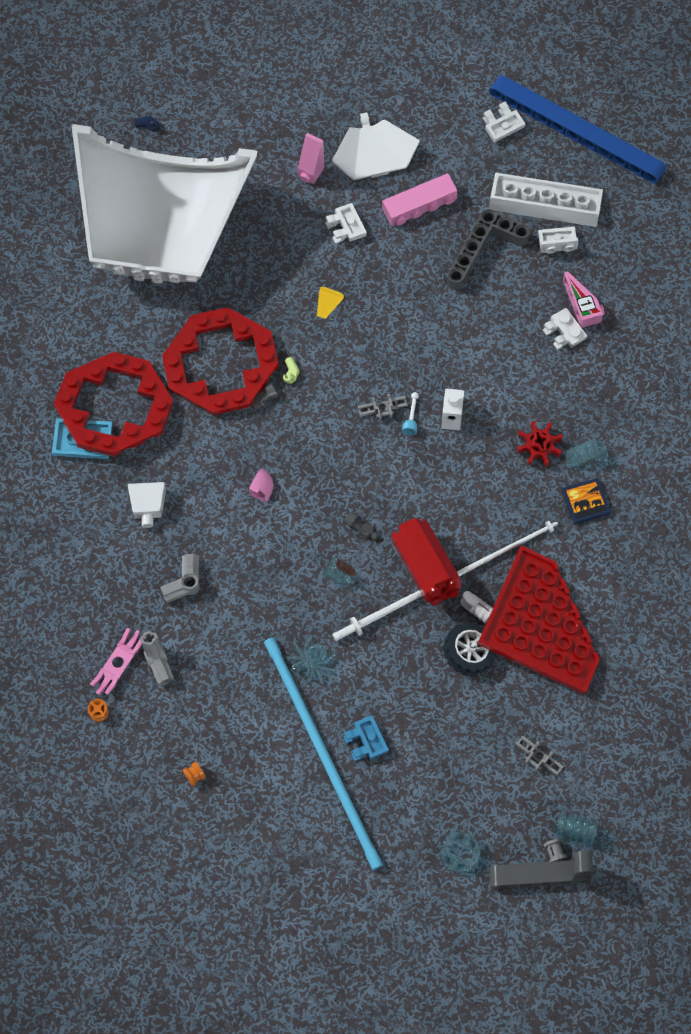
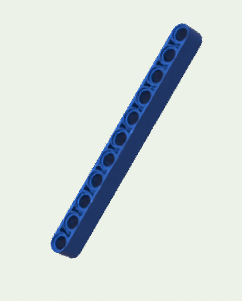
(578, 129)

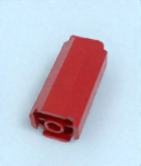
(426, 561)

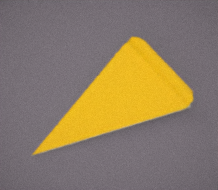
(328, 301)

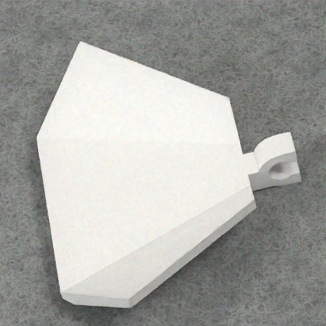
(374, 149)

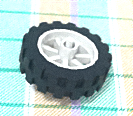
(455, 657)

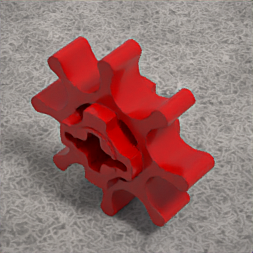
(535, 448)

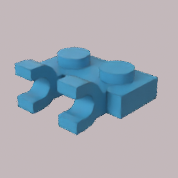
(370, 737)

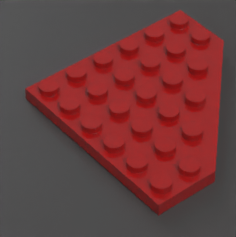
(540, 624)

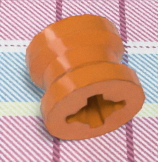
(98, 706)
(194, 773)

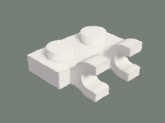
(504, 126)
(350, 222)
(568, 327)

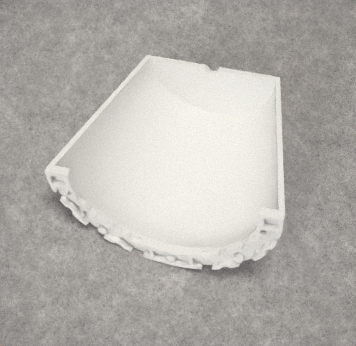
(154, 210)

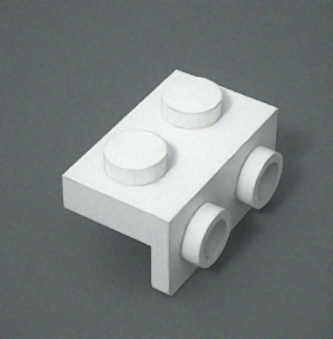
(557, 240)

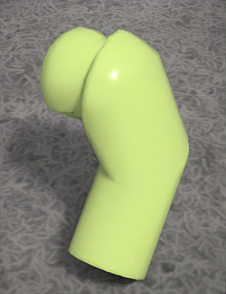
(293, 371)

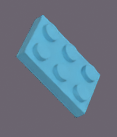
(64, 443)

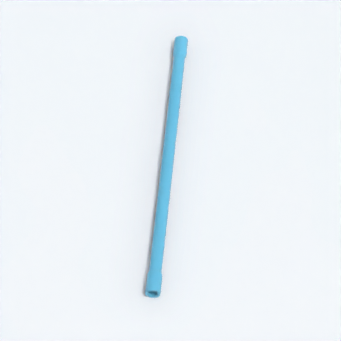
(370, 852)

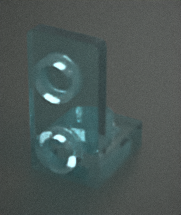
(585, 452)

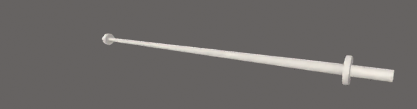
(357, 625)

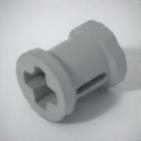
(555, 850)

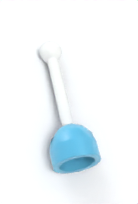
(410, 426)

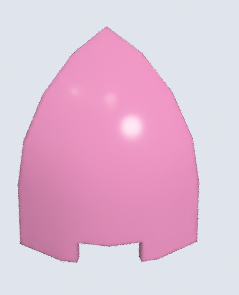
(262, 486)

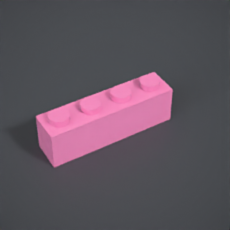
(419, 200)

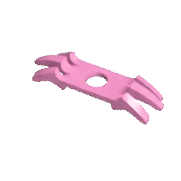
(113, 673)

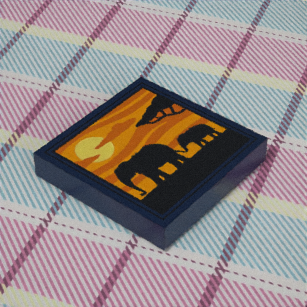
(585, 501)

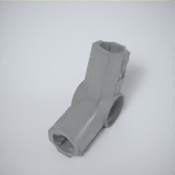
(178, 588)
(156, 658)

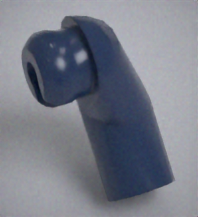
(148, 122)

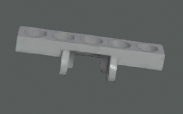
(389, 407)
(543, 761)

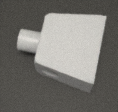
(452, 407)
(147, 501)

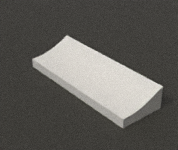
(545, 199)

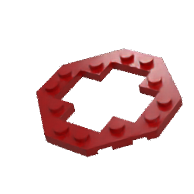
(95, 373)
(197, 391)

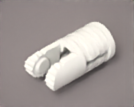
(476, 606)

